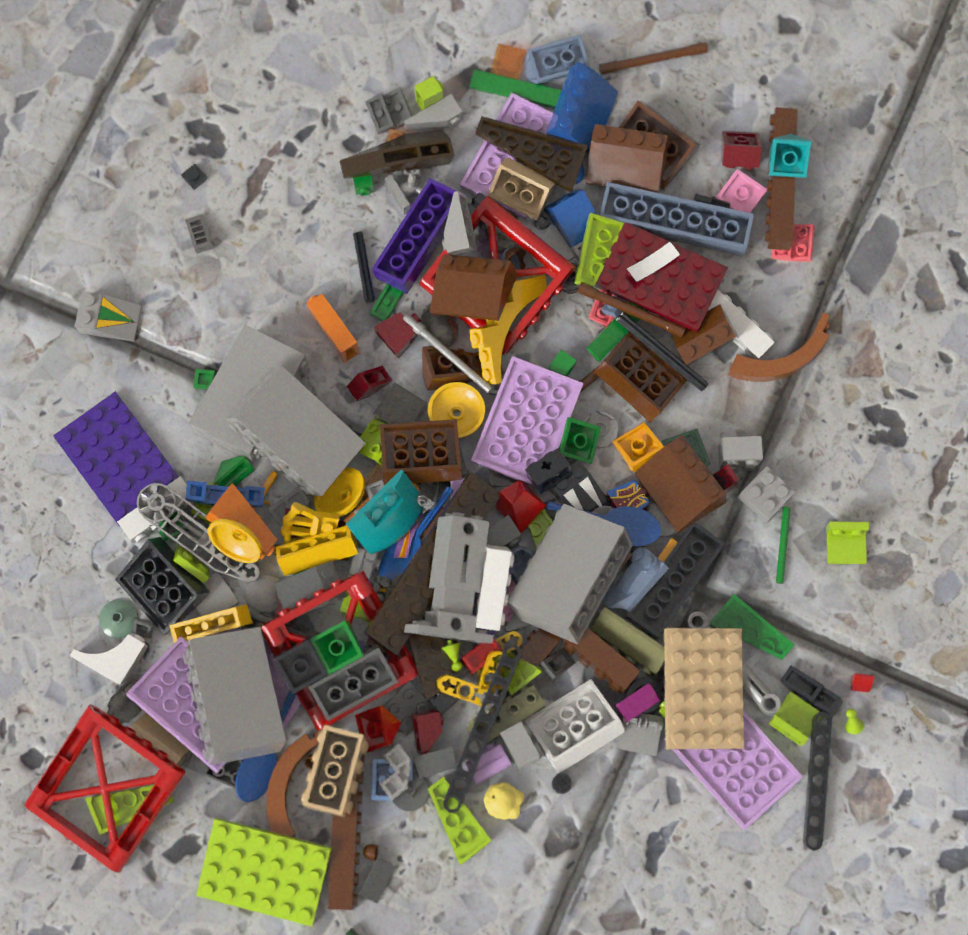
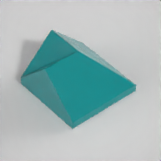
(789, 156)

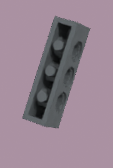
(260, 617)

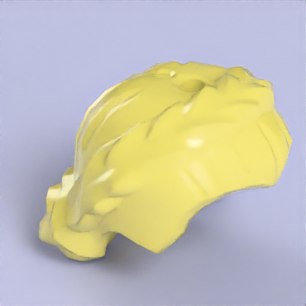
(506, 801)

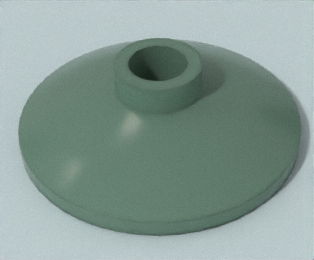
(119, 628)

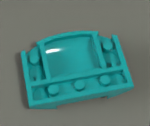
(387, 515)

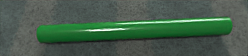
(783, 545)

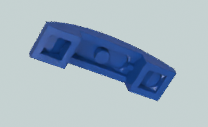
(209, 494)

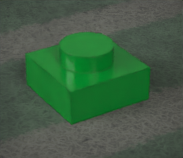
(203, 379)

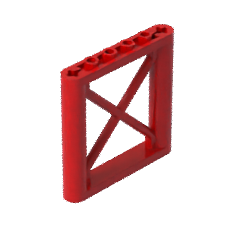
(553, 262)
(360, 591)
(44, 794)

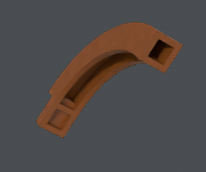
(771, 370)
(278, 785)

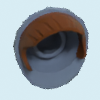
(516, 256)

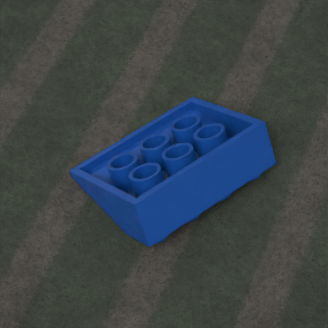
(582, 104)

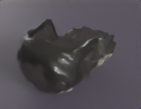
(440, 326)
(121, 705)

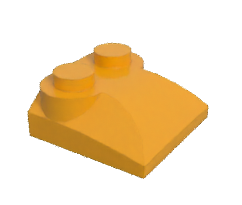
(637, 446)

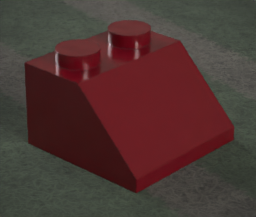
(740, 149)

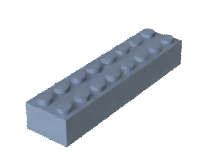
(679, 218)

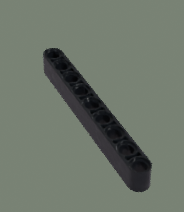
(475, 735)

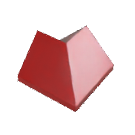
(520, 504)
(378, 727)

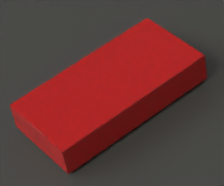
(477, 657)

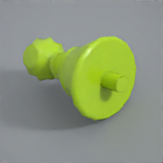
(453, 652)
(854, 725)

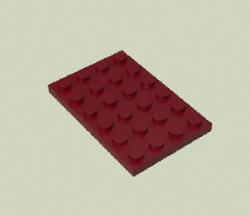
(675, 292)

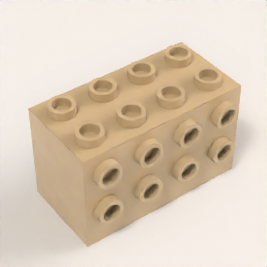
(335, 771)

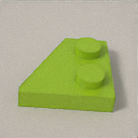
(191, 563)
(524, 673)

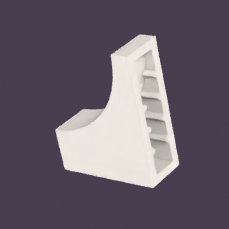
(118, 662)

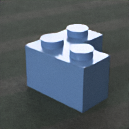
(381, 771)

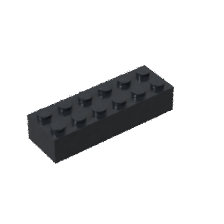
(686, 567)

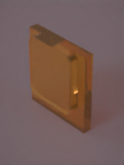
(508, 61)

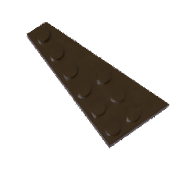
(546, 154)
(431, 659)

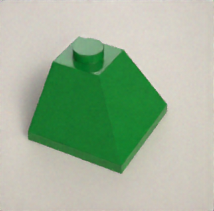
(337, 646)

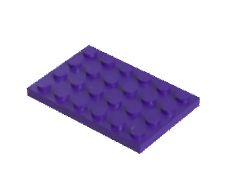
(114, 455)

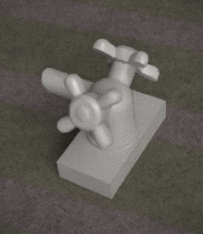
(405, 190)

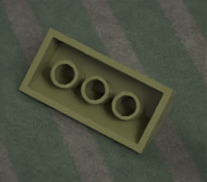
(629, 641)

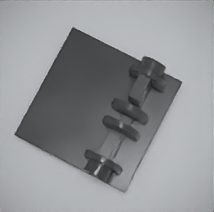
(406, 702)

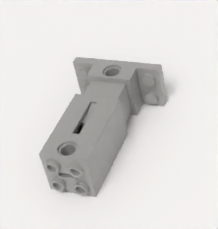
(455, 580)

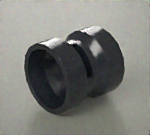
(561, 783)

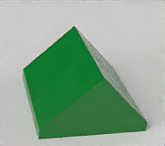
(579, 440)

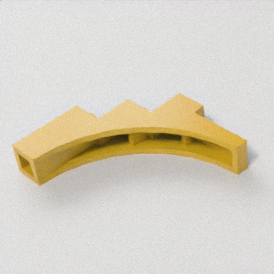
(491, 337)

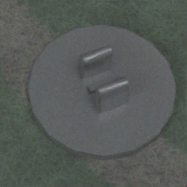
(414, 796)

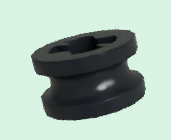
(538, 225)

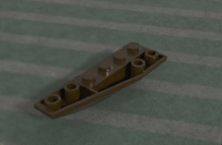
(401, 153)

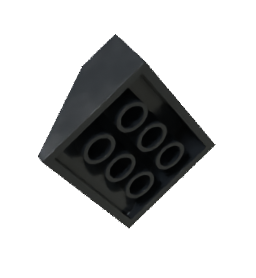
(161, 585)

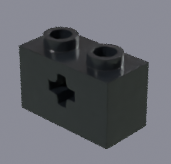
(548, 471)

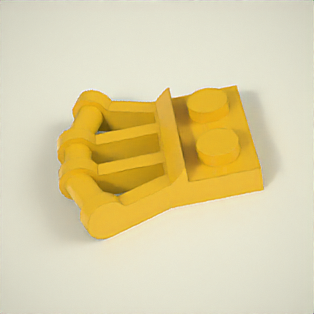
(318, 522)

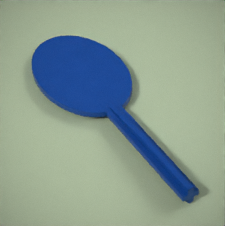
(640, 525)
(393, 567)
(256, 772)

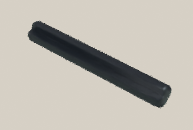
(363, 267)

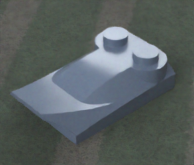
(554, 60)
(636, 581)

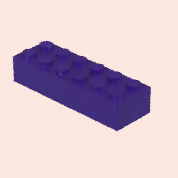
(415, 238)

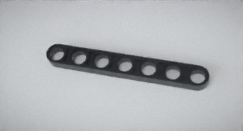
(821, 790)

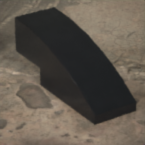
(811, 691)

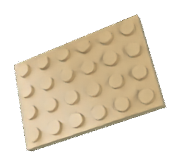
(703, 688)

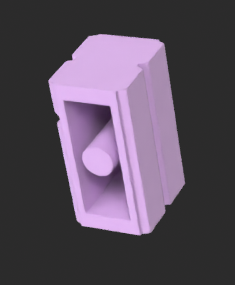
(491, 763)

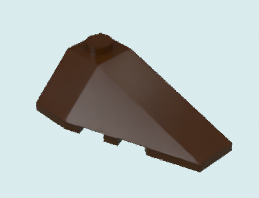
(439, 370)

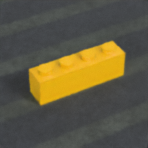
(316, 550)
(211, 623)

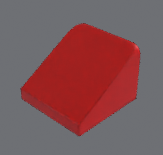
(861, 682)

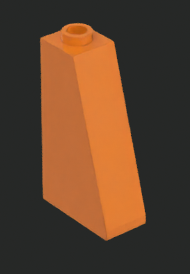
(333, 327)
(235, 507)

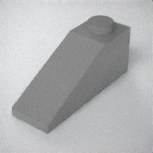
(437, 116)

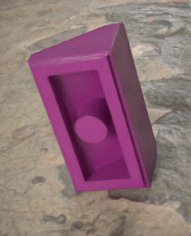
(637, 702)

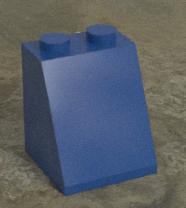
(571, 215)

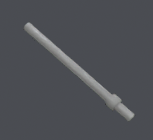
(421, 330)

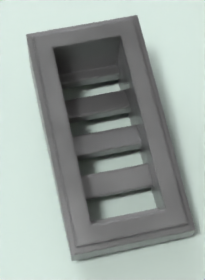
(204, 246)

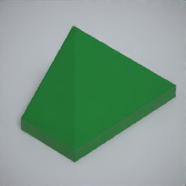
(233, 471)

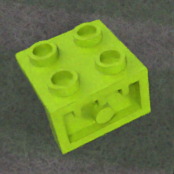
(372, 440)
(846, 542)
(794, 719)

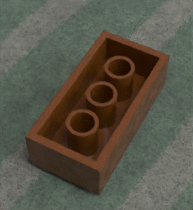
(603, 660)

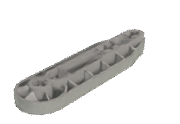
(204, 540)

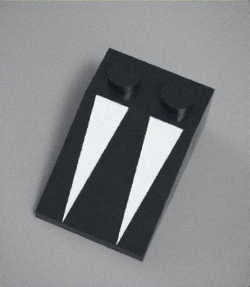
(580, 490)

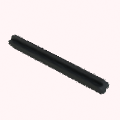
(662, 351)

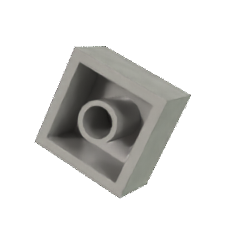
(740, 452)
(766, 494)
(520, 745)

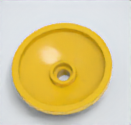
(460, 398)
(342, 494)
(235, 540)

